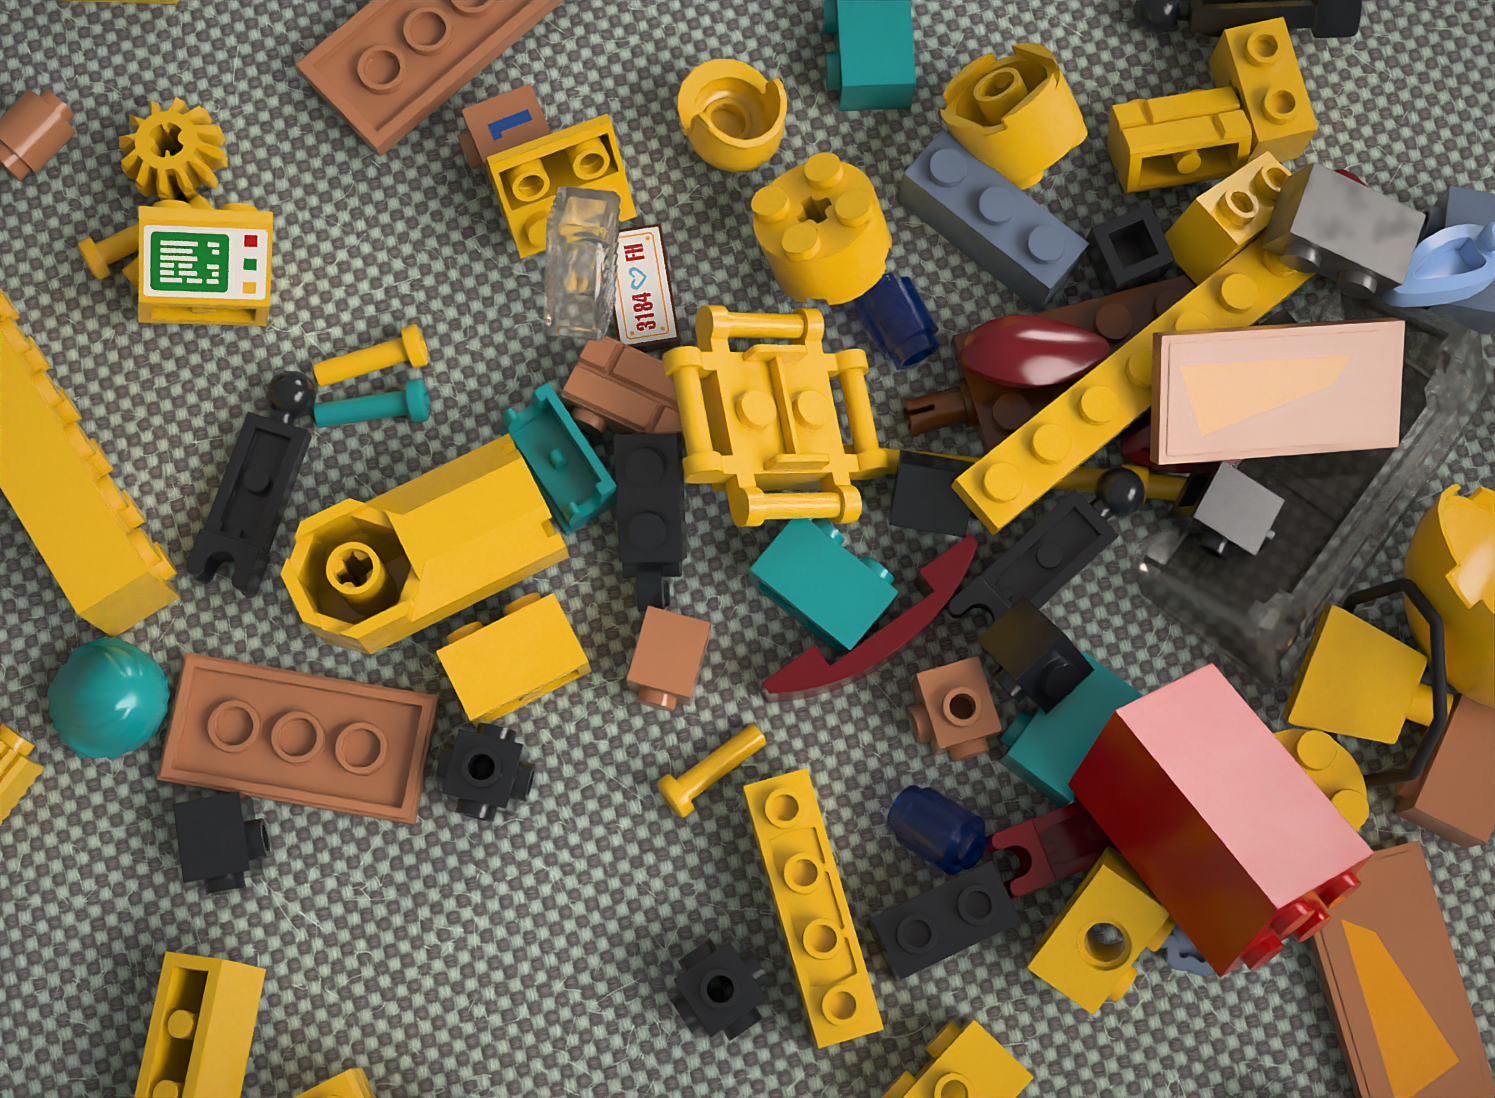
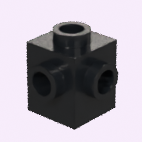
(502, 790)
(740, 1010)

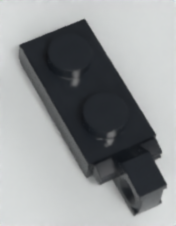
(650, 512)

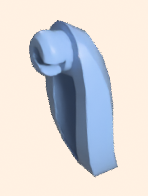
(1447, 267)

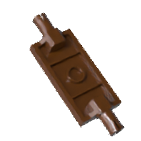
(1001, 410)

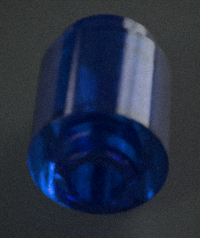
(899, 321)
(937, 829)

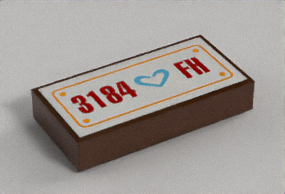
(644, 295)

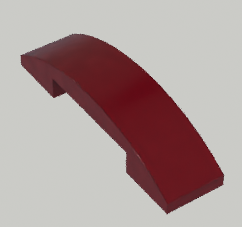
(812, 675)

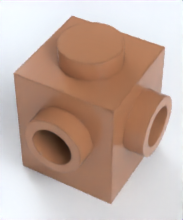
(954, 710)

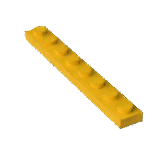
(1116, 390)

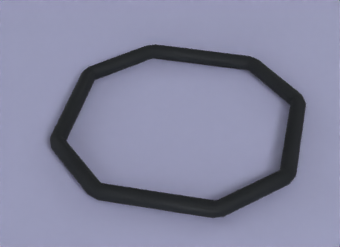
(1438, 671)

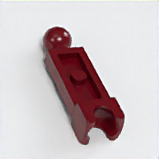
(1051, 847)

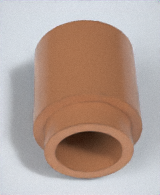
(33, 132)

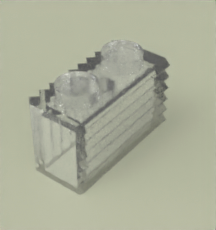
(581, 263)

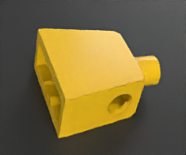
(1359, 681)

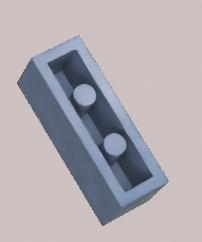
(991, 221)

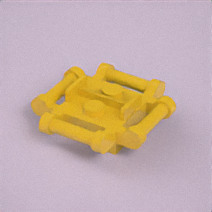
(771, 417)

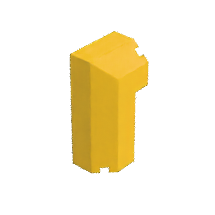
(421, 550)

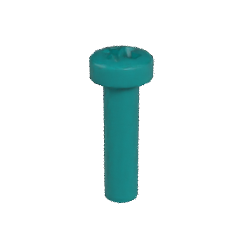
(377, 406)

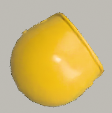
(732, 114)

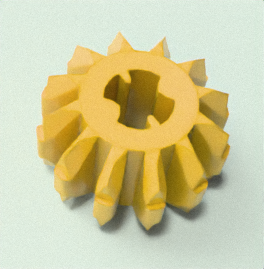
(179, 129)

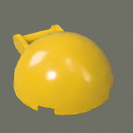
(1455, 571)

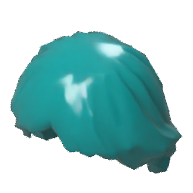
(107, 699)

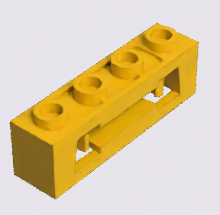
(811, 908)

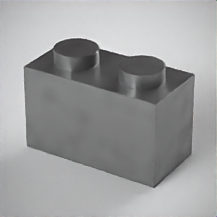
(1342, 231)

